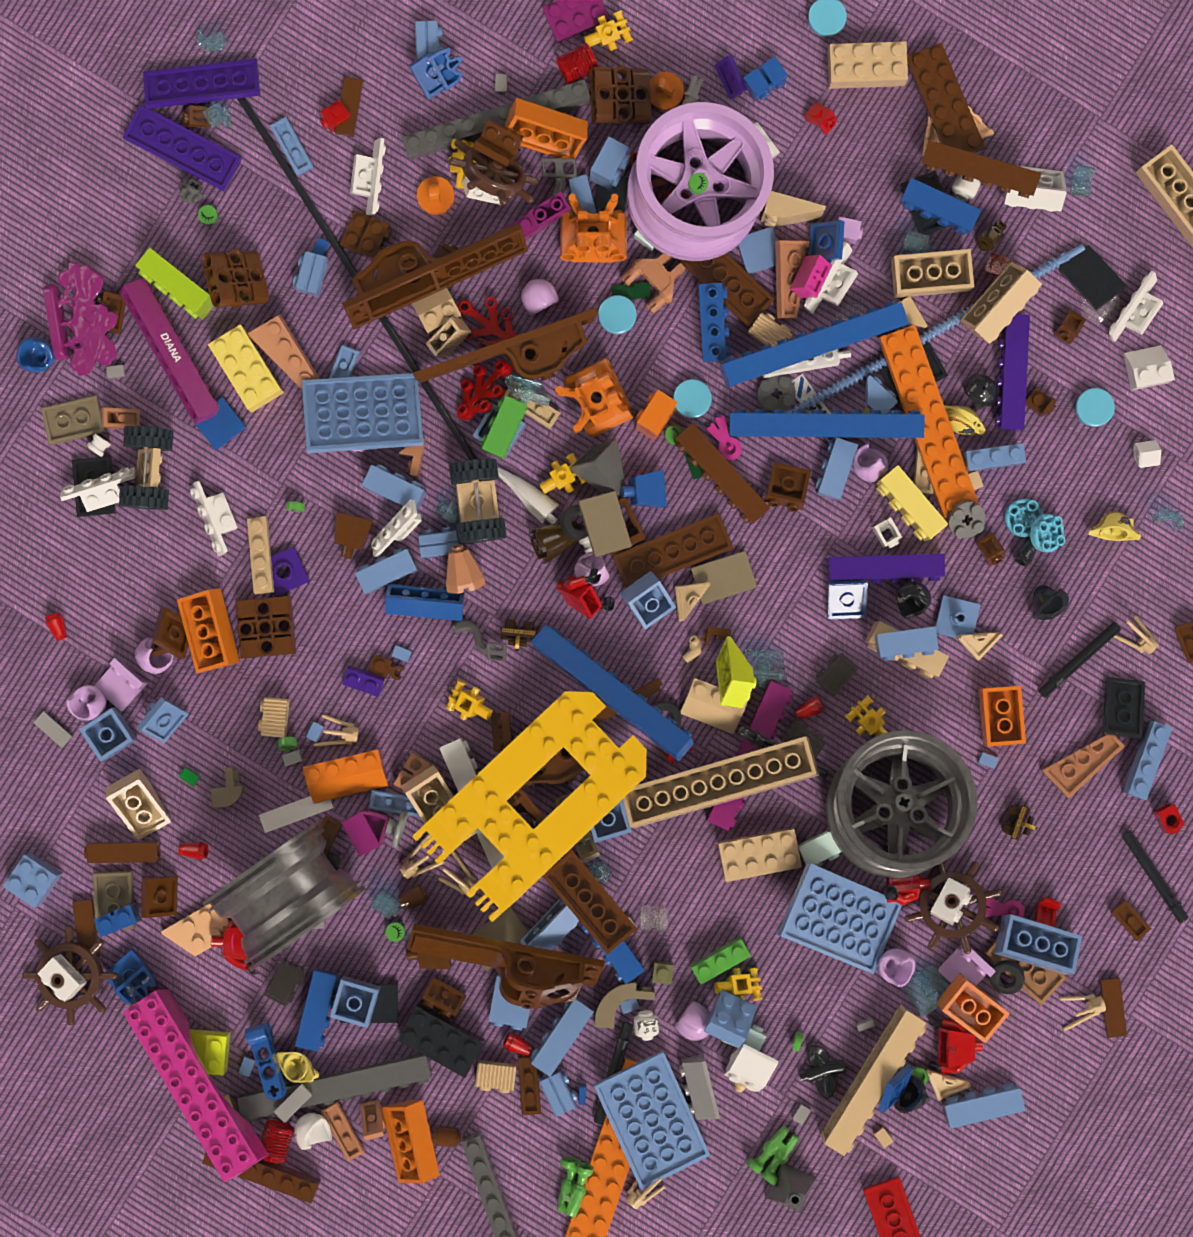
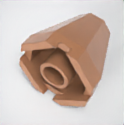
(463, 571)

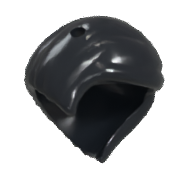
(973, 389)
(912, 599)

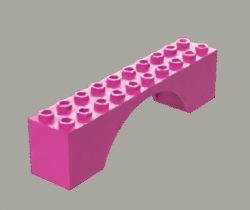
(218, 1126)

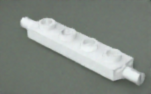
(826, 360)

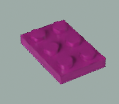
(573, 17)

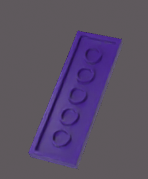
(201, 83)
(182, 148)

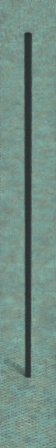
(352, 271)

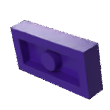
(730, 77)
(363, 681)

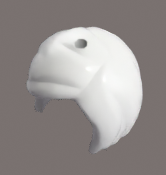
(311, 1129)

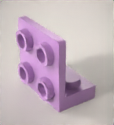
(120, 684)
(969, 965)

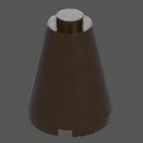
(551, 541)

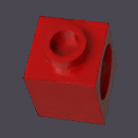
(1161, 815)

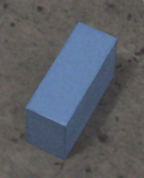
(401, 653)
(315, 731)
(988, 760)
(629, 1005)
(247, 1066)

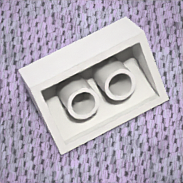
(1048, 195)

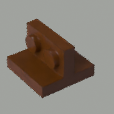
(499, 142)
(169, 635)
(159, 896)

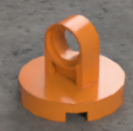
(666, 91)
(435, 195)

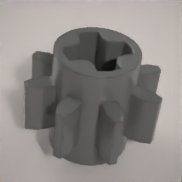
(190, 191)

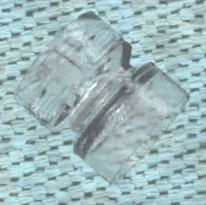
(660, 919)

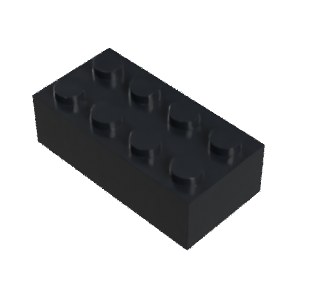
(441, 1040)

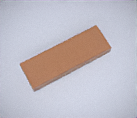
(343, 1131)

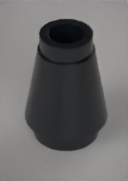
(1025, 553)

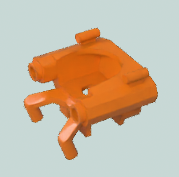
(600, 246)
(612, 409)

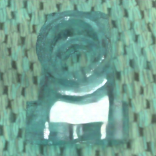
(600, 871)

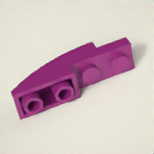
(542, 215)

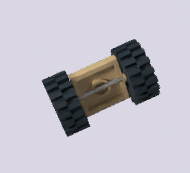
(145, 493)
(477, 501)

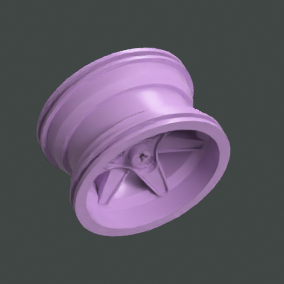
(738, 140)

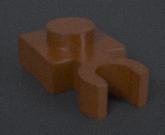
(383, 667)

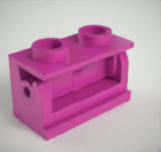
(811, 276)

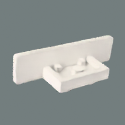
(367, 174)
(836, 283)
(1139, 310)
(100, 491)
(216, 516)
(397, 528)

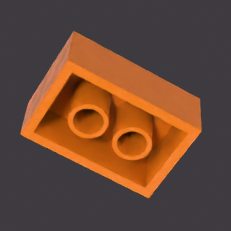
(656, 415)
(1002, 715)
(972, 1008)

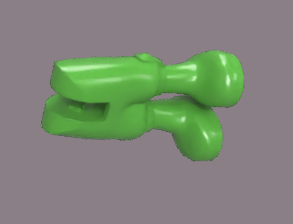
(779, 1150)
(571, 1192)

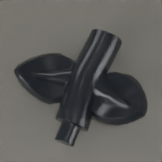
(823, 1071)

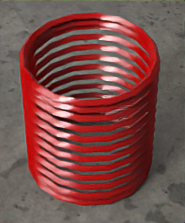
(569, 67)
(290, 1130)

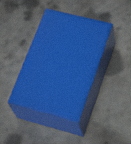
(321, 247)
(582, 1094)

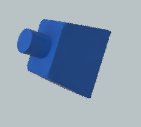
(646, 490)

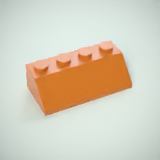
(547, 129)
(208, 630)
(346, 776)
(410, 1142)

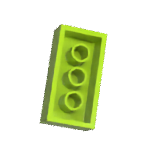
(172, 281)

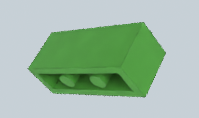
(503, 427)
(720, 960)

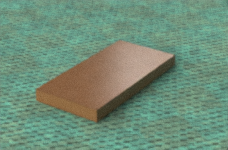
(1038, 982)

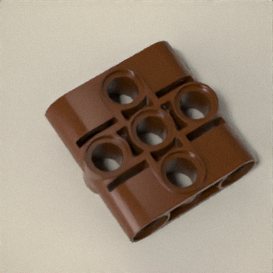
(633, 81)
(235, 278)
(251, 609)

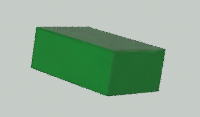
(189, 776)

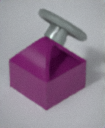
(369, 829)

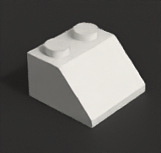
(1148, 367)
(750, 1068)

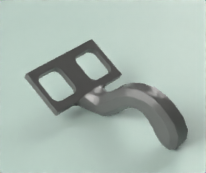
(559, 176)
(466, 625)

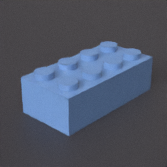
(1038, 944)

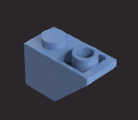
(877, 397)

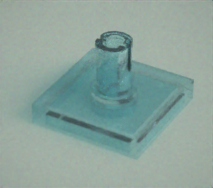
(527, 390)
(766, 665)
(926, 989)

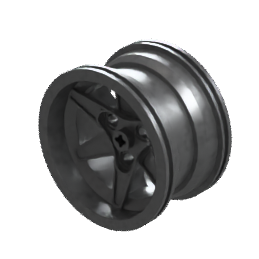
(953, 778)
(284, 896)

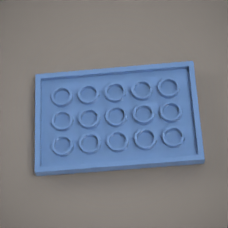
(362, 413)
(839, 918)
(651, 1119)

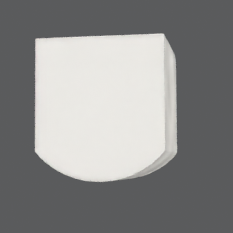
(1147, 453)

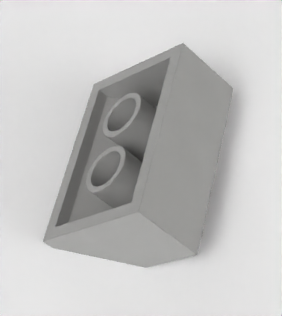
(699, 1087)

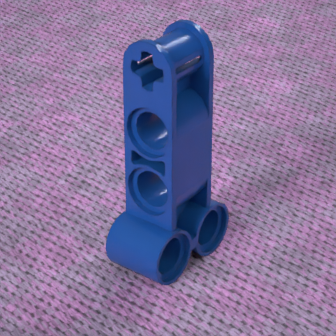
(261, 1037)

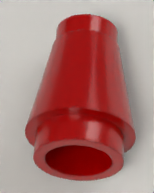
(56, 625)
(809, 708)
(194, 850)
(517, 1044)

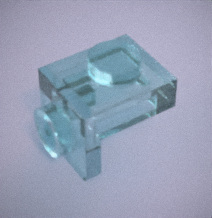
(215, 42)
(217, 115)
(1082, 180)
(449, 511)
(1166, 515)

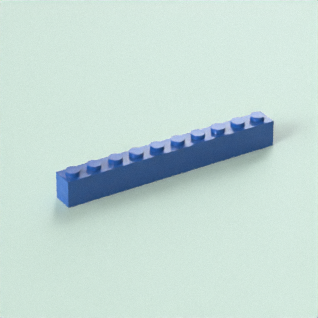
(814, 344)
(827, 425)
(612, 692)

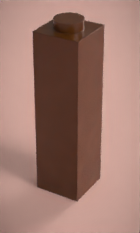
(123, 852)

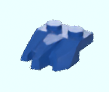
(436, 72)
(132, 977)

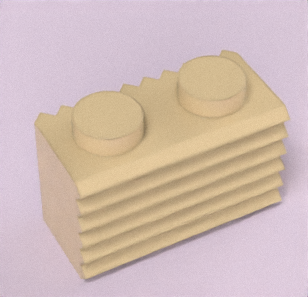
(768, 331)
(448, 337)
(274, 717)
(495, 1075)

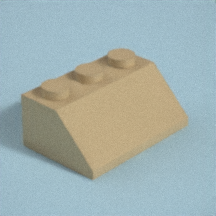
(704, 705)

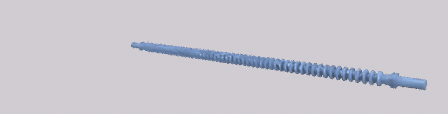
(1063, 258)

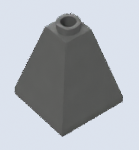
(601, 467)
(791, 1188)

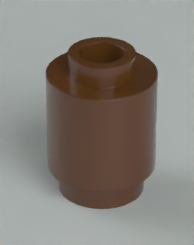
(413, 897)
(447, 1136)

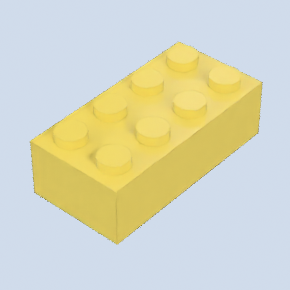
(245, 368)
(911, 504)

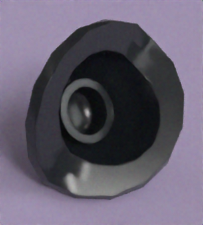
(1049, 602)
(914, 1096)

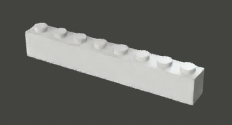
(463, 771)

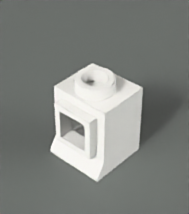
(887, 524)

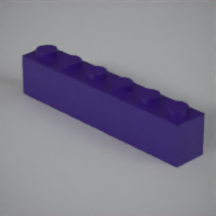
(1013, 374)
(886, 567)

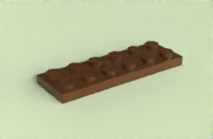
(944, 99)
(745, 295)
(674, 550)

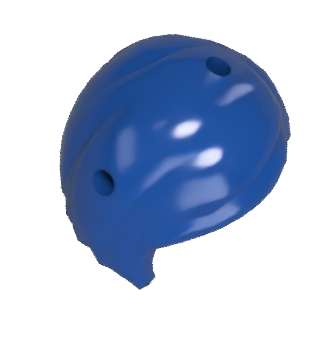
(30, 352)

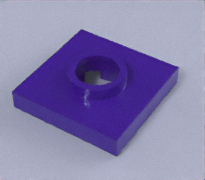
(297, 575)

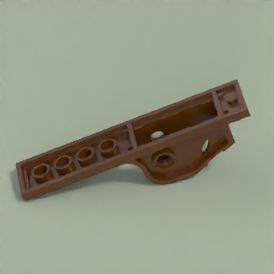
(408, 261)
(544, 343)
(565, 768)
(581, 889)
(520, 983)

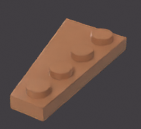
(788, 261)
(281, 346)
(1079, 767)

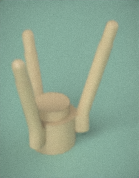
(1147, 641)
(350, 733)
(410, 868)
(464, 884)
(1094, 1007)
(638, 1197)

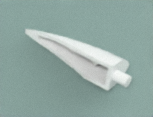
(534, 500)

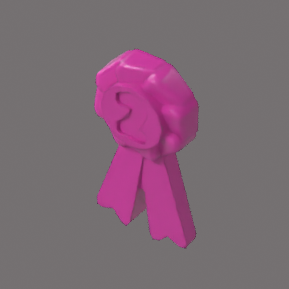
(728, 446)
(1009, 907)

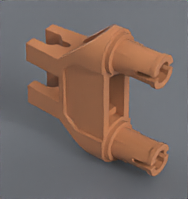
(657, 276)

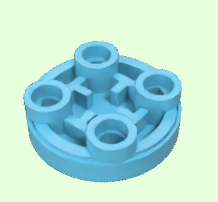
(827, 17)
(617, 314)
(692, 398)
(1094, 407)
(1021, 515)
(1047, 533)

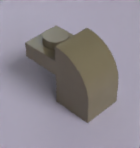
(231, 793)

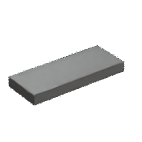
(53, 729)
(293, 1103)

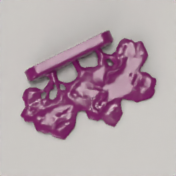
(88, 319)

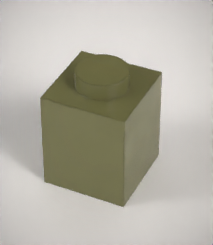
(662, 972)

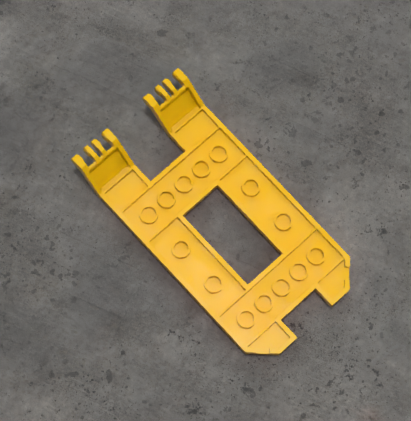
(534, 851)

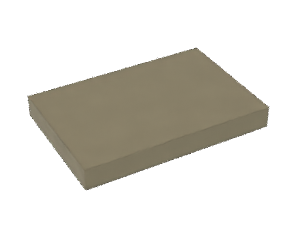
(73, 420)
(604, 524)
(726, 577)
(112, 892)
(505, 928)

